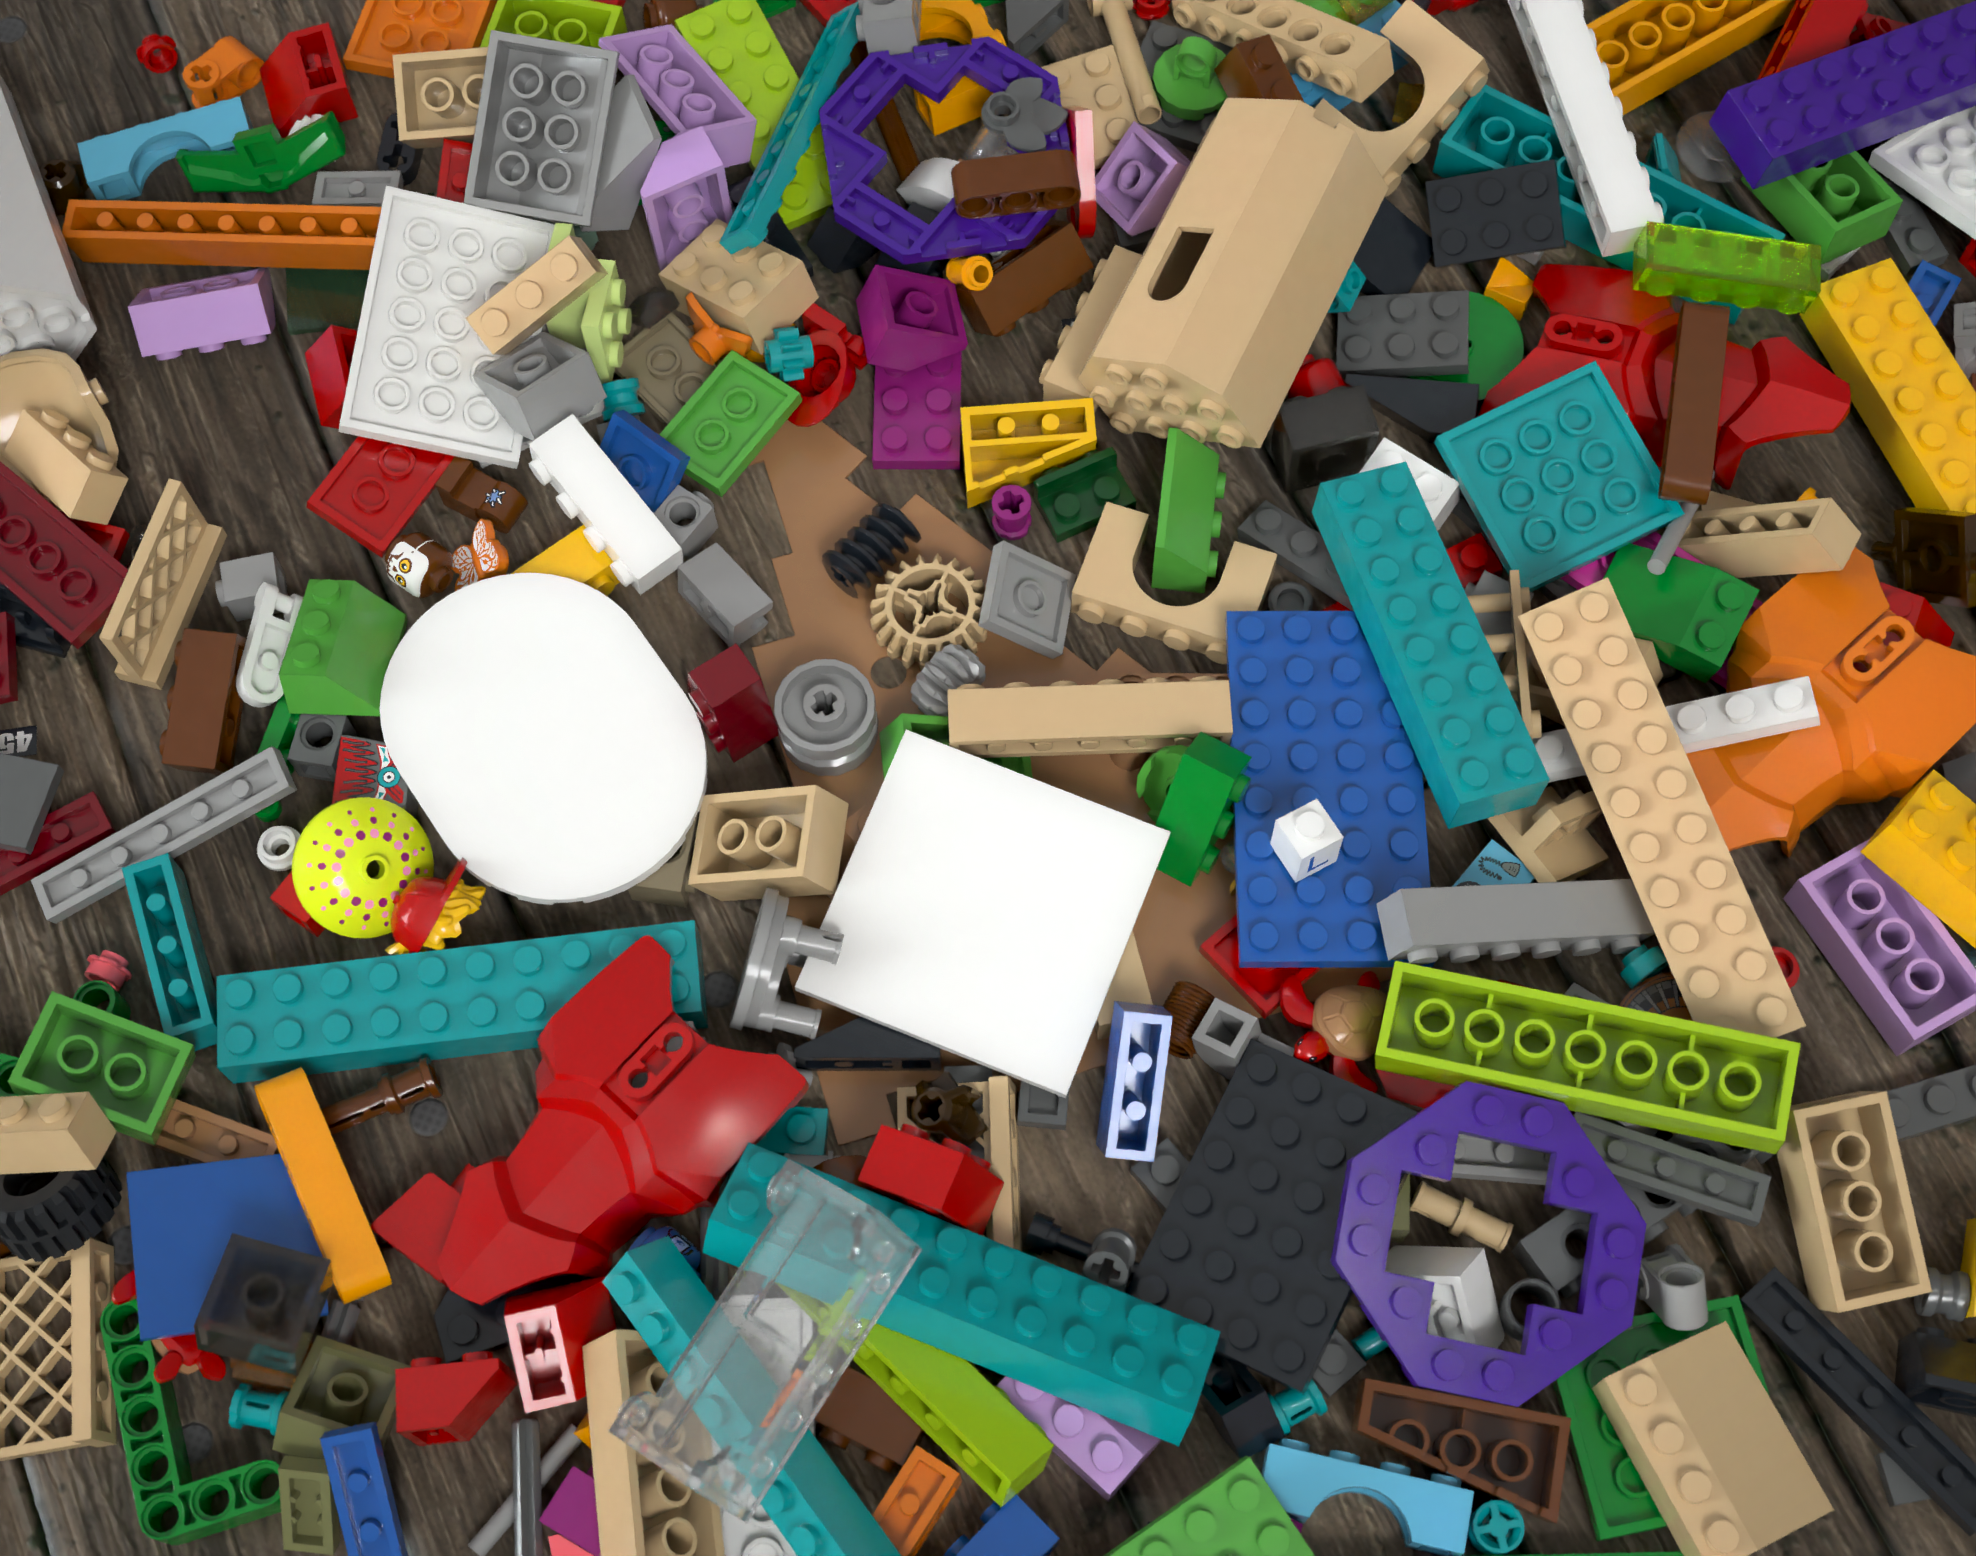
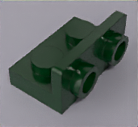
(1076, 495)

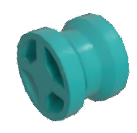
(622, 396)
(1505, 1525)

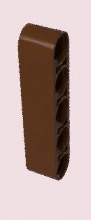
(1694, 403)

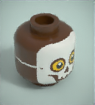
(419, 564)

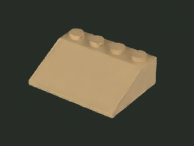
(1711, 1447)

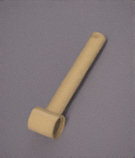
(1129, 57)

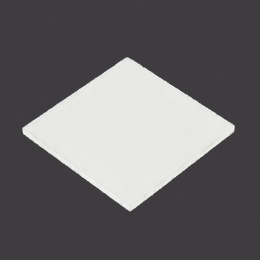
(985, 912)

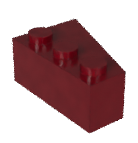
(732, 703)

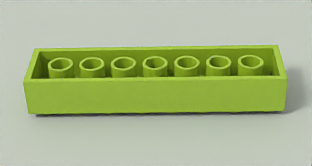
(1589, 1056)

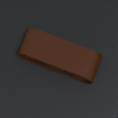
(1015, 184)

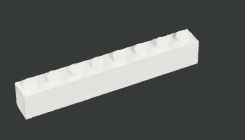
(1587, 121)

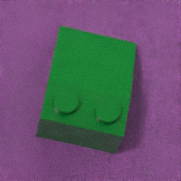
(1686, 611)

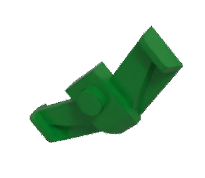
(265, 159)

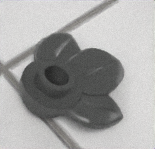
(1027, 113)

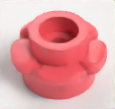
(108, 968)

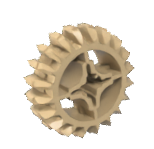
(904, 595)

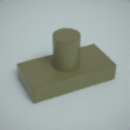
(307, 1506)

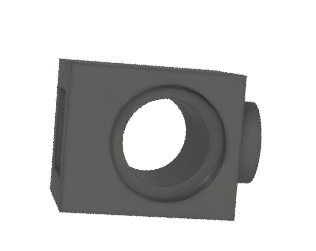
(322, 761)

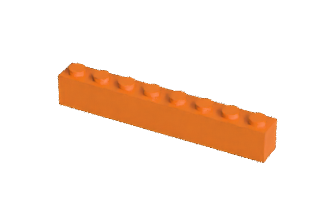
(222, 234)

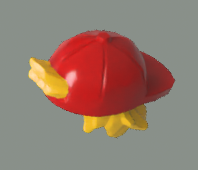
(432, 911)

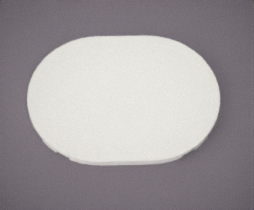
(544, 738)

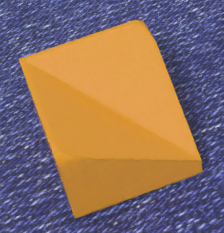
(1510, 288)

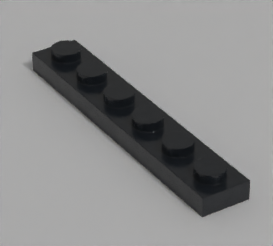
(1866, 1395)

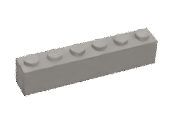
(1513, 920)

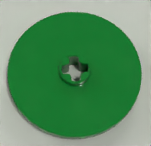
(1494, 345)

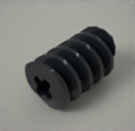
(867, 546)

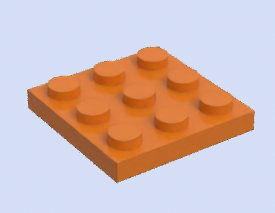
(414, 27)

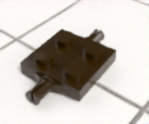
(1933, 554)

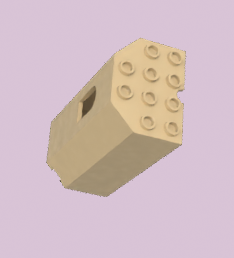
(1236, 276)

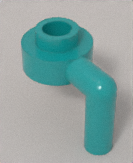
(1643, 964)

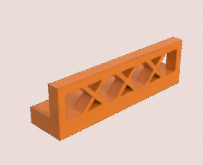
(916, 1501)

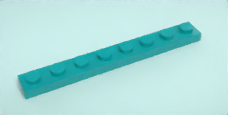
(792, 133)

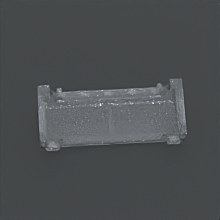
(771, 1343)

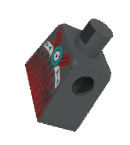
(368, 771)

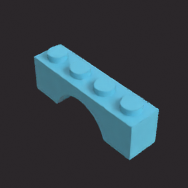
(123, 160)
(1430, 1513)

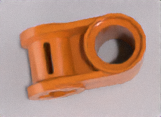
(224, 70)

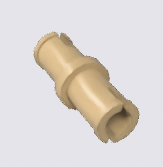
(1461, 1217)

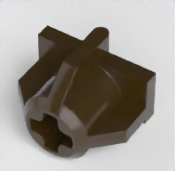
(63, 182)
(948, 1109)

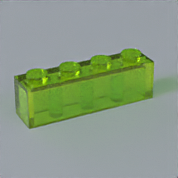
(1726, 268)

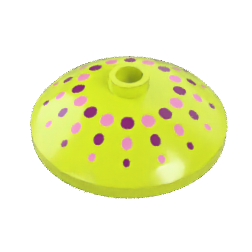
(334, 857)

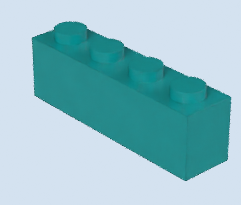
(173, 950)

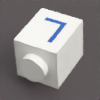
(1306, 840)

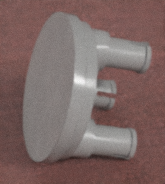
(773, 945)

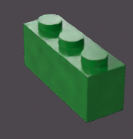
(1199, 806)

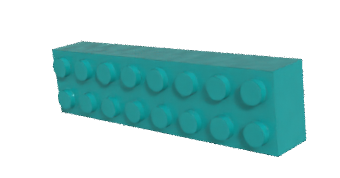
(1504, 133)
(1429, 646)

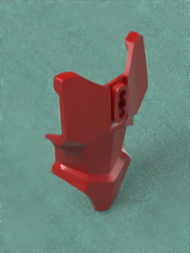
(1765, 389)
(608, 1152)

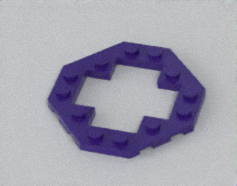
(856, 161)
(1575, 1181)

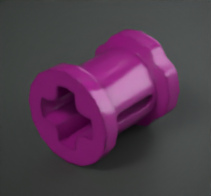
(1012, 512)

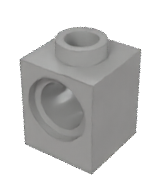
(687, 505)

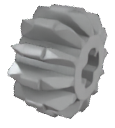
(945, 671)

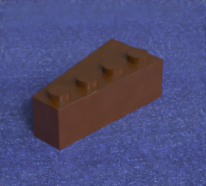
(1484, 1444)

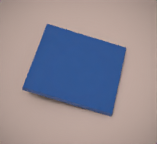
(185, 1222)

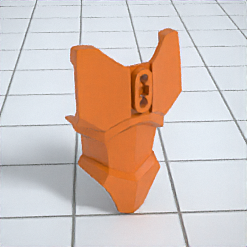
(1874, 727)

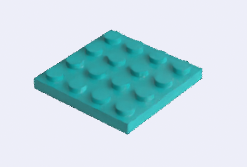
(1557, 477)

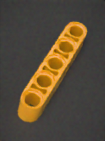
(322, 1185)

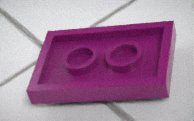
(918, 416)

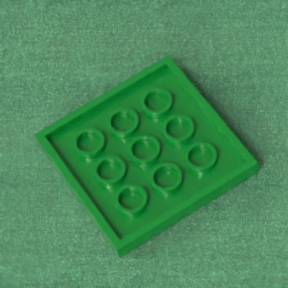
(1609, 1480)

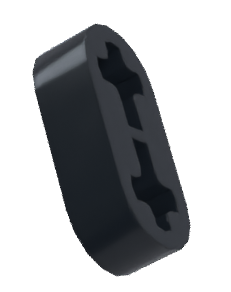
(392, 148)

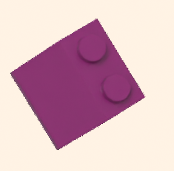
(909, 319)

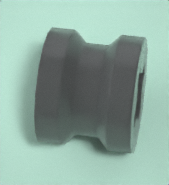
(1948, 1296)

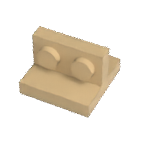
(1554, 836)

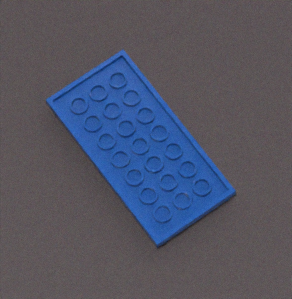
(1326, 731)

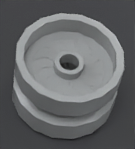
(826, 717)

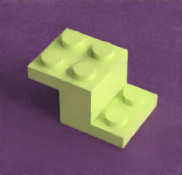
(596, 317)

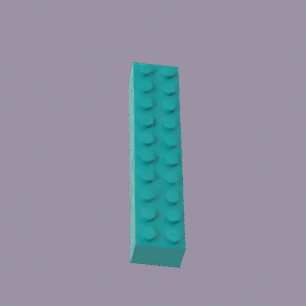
(427, 1002)
(1009, 1310)

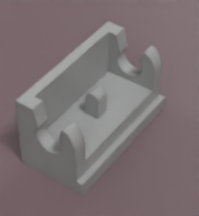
(723, 595)

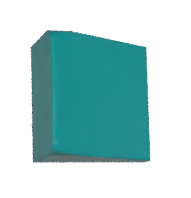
(1662, 157)

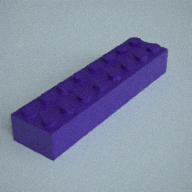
(1850, 97)

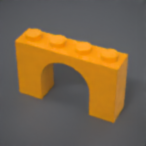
(960, 22)

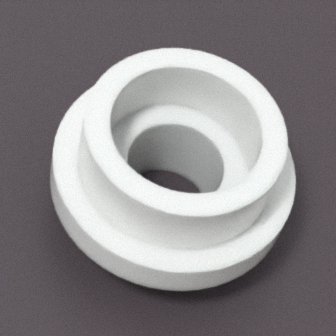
(271, 840)

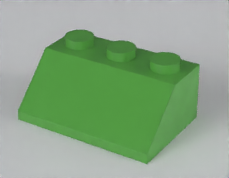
(1187, 515)
(340, 650)

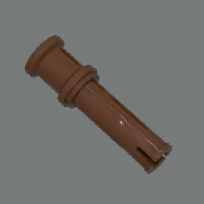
(389, 1094)

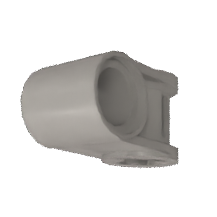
(1674, 1288)

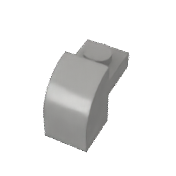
(1225, 1036)

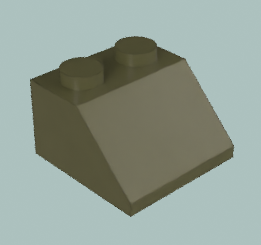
(336, 1391)

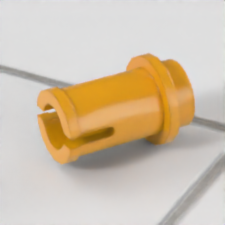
(972, 272)

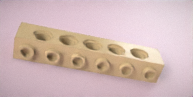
(1308, 40)

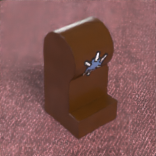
(480, 495)

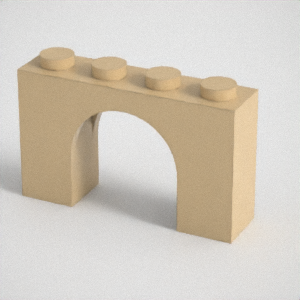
(1450, 76)
(1111, 595)

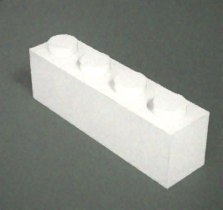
(605, 504)

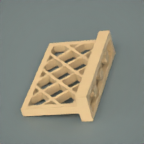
(162, 588)
(1000, 1150)
(90, 1381)

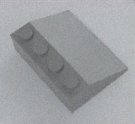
(541, 128)

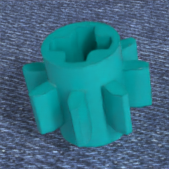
(788, 354)

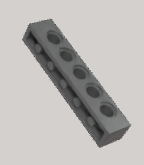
(1544, 1250)

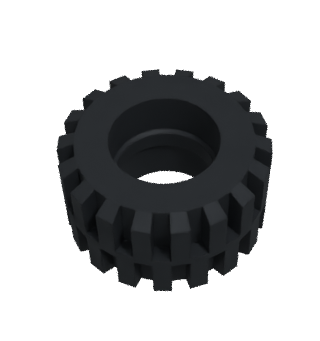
(56, 1210)

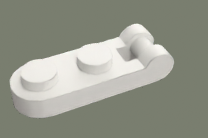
(266, 646)

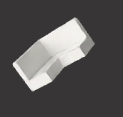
(1462, 1293)

